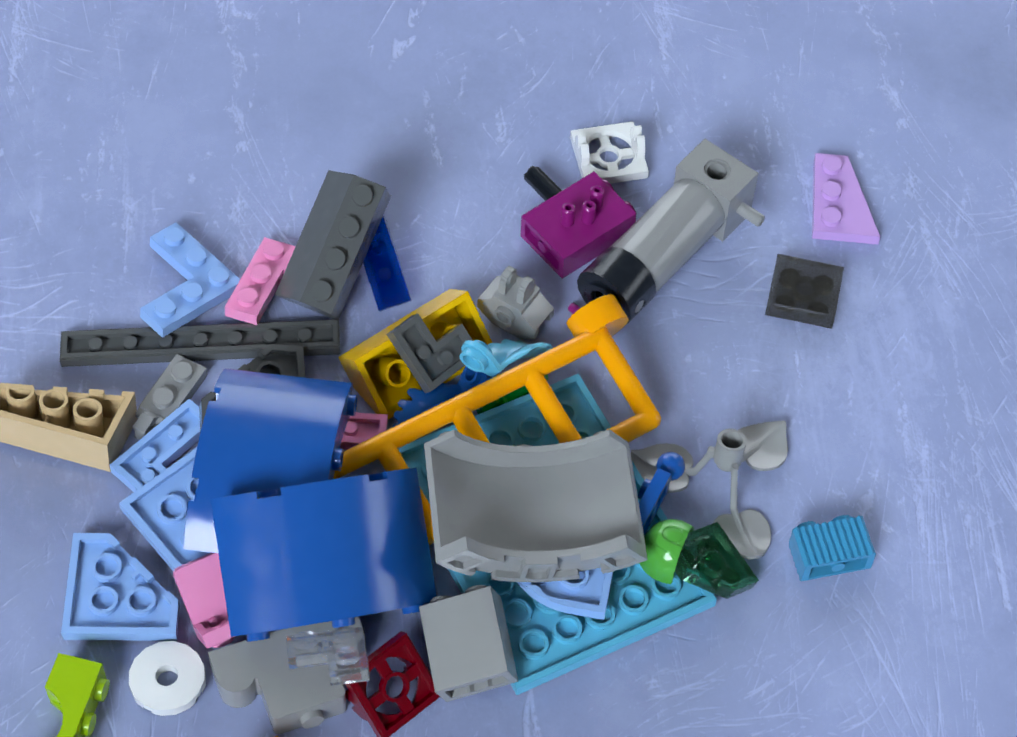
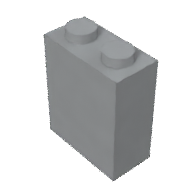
(468, 643)

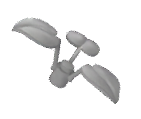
(762, 448)

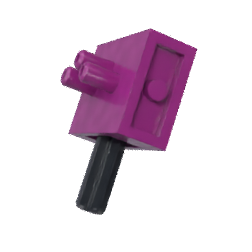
(575, 221)

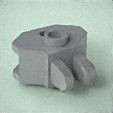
(515, 304)

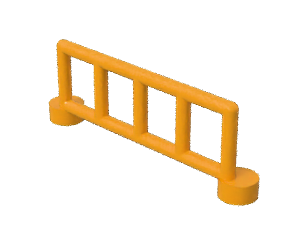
(592, 330)

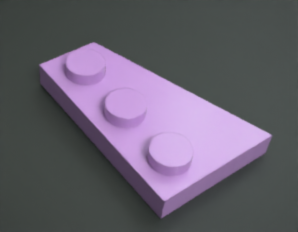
(839, 203)

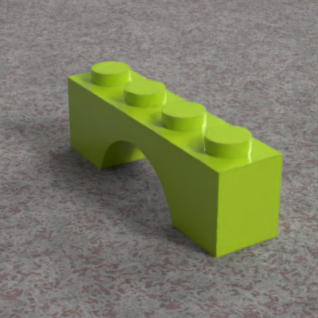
(75, 690)

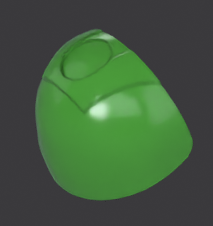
(664, 547)

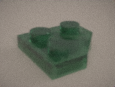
(714, 563)

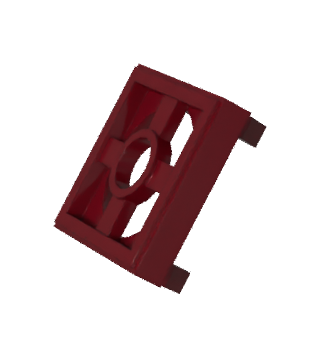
(387, 724)

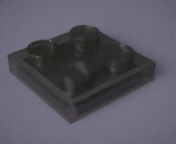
(804, 291)

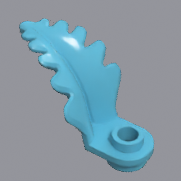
(495, 357)

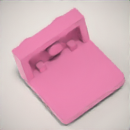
(204, 599)

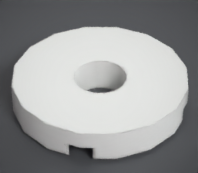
(159, 659)

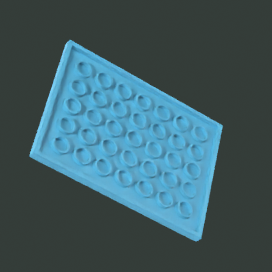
(548, 640)

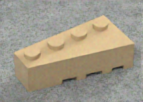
(67, 424)

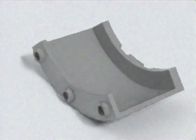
(534, 508)

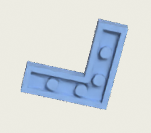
(206, 285)
(159, 447)

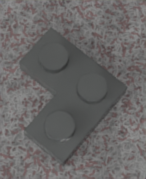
(425, 357)

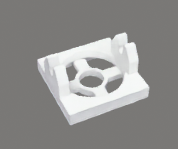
(629, 133)

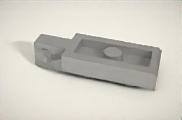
(170, 391)

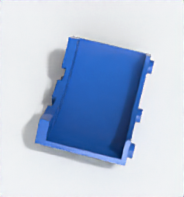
(265, 437)
(323, 552)

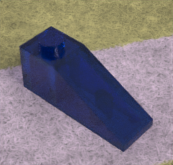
(385, 270)

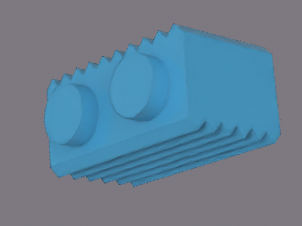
(831, 547)

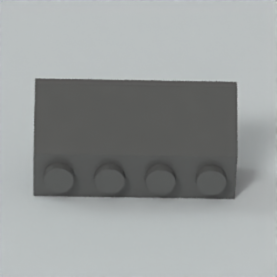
(334, 243)

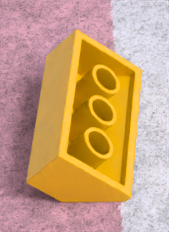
(380, 371)

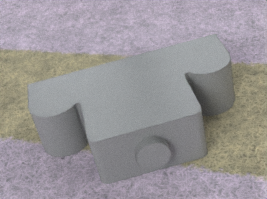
(290, 696)

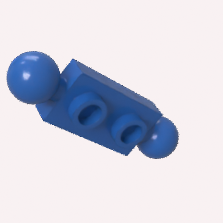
(653, 492)

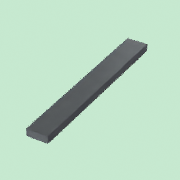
(196, 342)

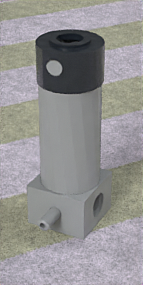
(707, 200)

